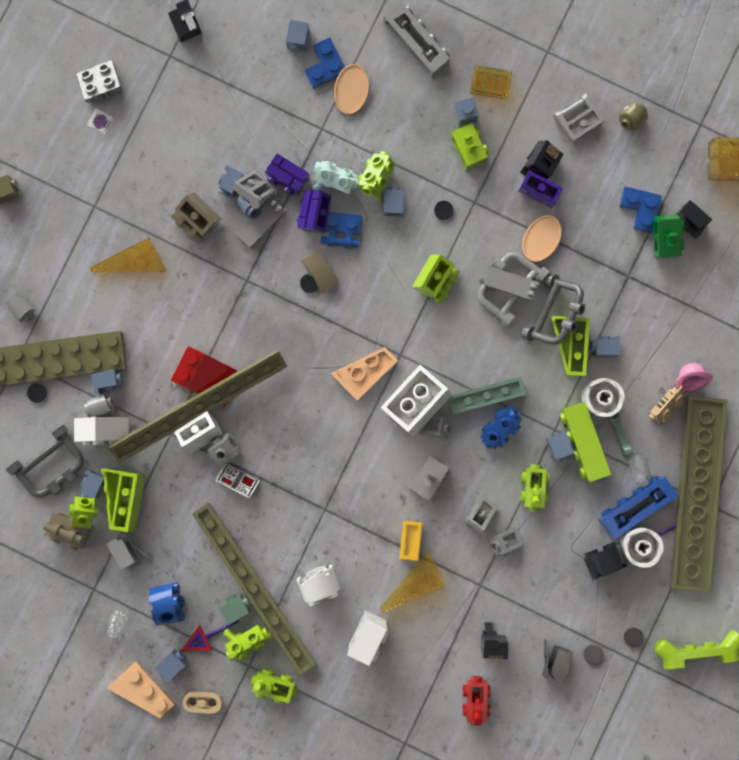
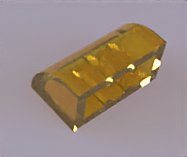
(490, 82)

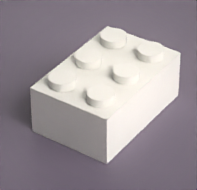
(416, 401)
(367, 638)

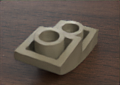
(320, 271)

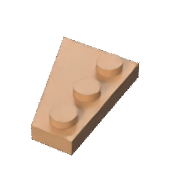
(365, 372)
(142, 690)

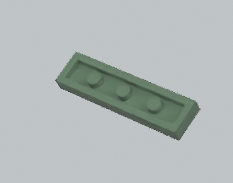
(486, 395)

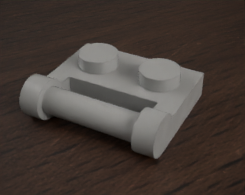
(582, 123)
(253, 183)

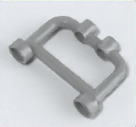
(504, 314)

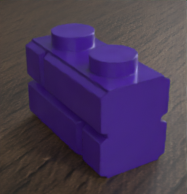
(287, 174)
(540, 189)
(314, 211)

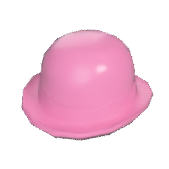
(692, 378)

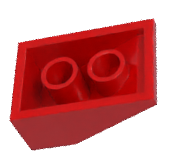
(200, 371)

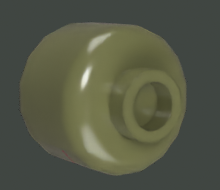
(633, 116)

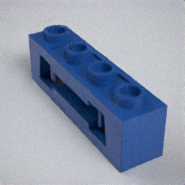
(639, 494)

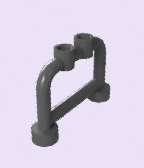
(568, 325)
(55, 486)

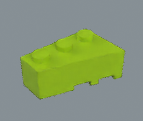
(575, 346)
(124, 498)

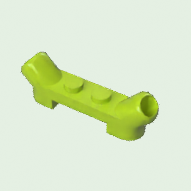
(674, 657)

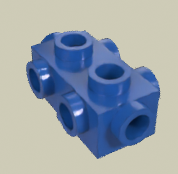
(505, 422)

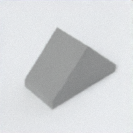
(481, 514)

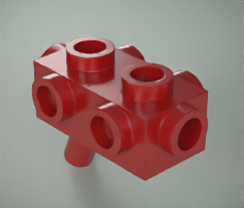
(476, 705)

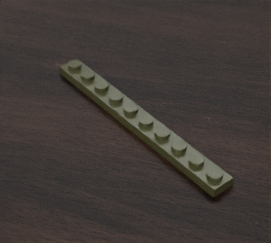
(197, 405)
(254, 589)

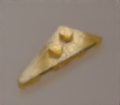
(137, 258)
(419, 582)

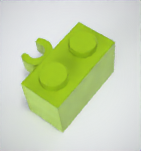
(469, 147)

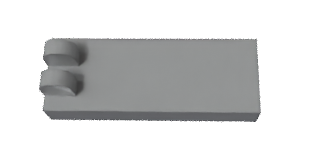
(257, 228)
(511, 284)

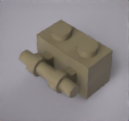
(195, 217)
(60, 530)

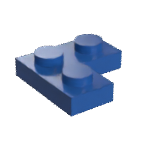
(329, 65)
(645, 203)

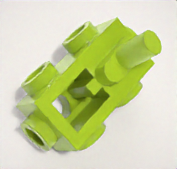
(376, 174)
(535, 492)
(244, 643)
(268, 685)

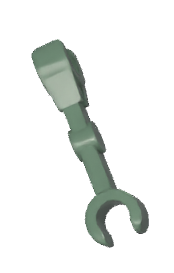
(626, 448)

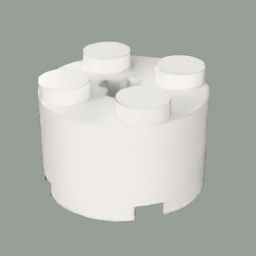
(611, 404)
(651, 551)
(318, 585)

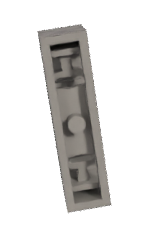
(438, 56)

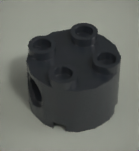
(605, 561)

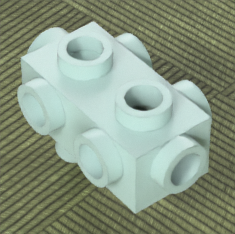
(331, 176)

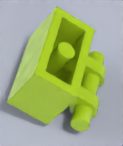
(434, 275)

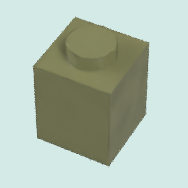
(8, 188)

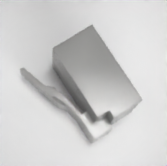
(123, 551)

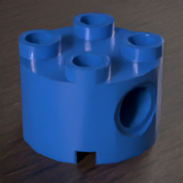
(167, 604)

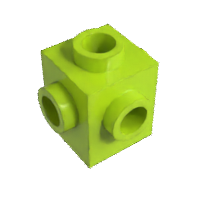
(83, 512)

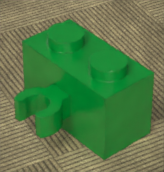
(668, 236)

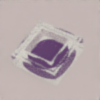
(100, 121)

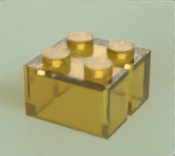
(725, 159)

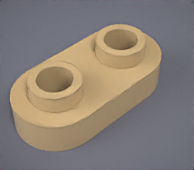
(203, 704)

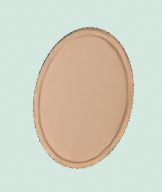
(351, 89)
(541, 238)

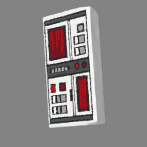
(237, 480)

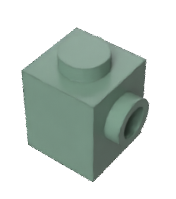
(235, 608)

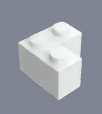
(100, 429)

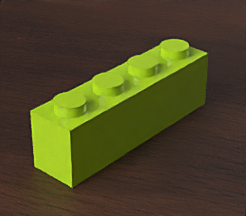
(585, 442)

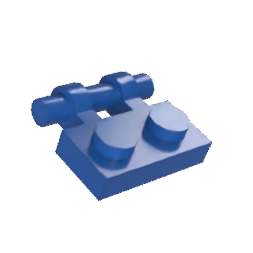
(345, 224)

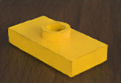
(411, 540)

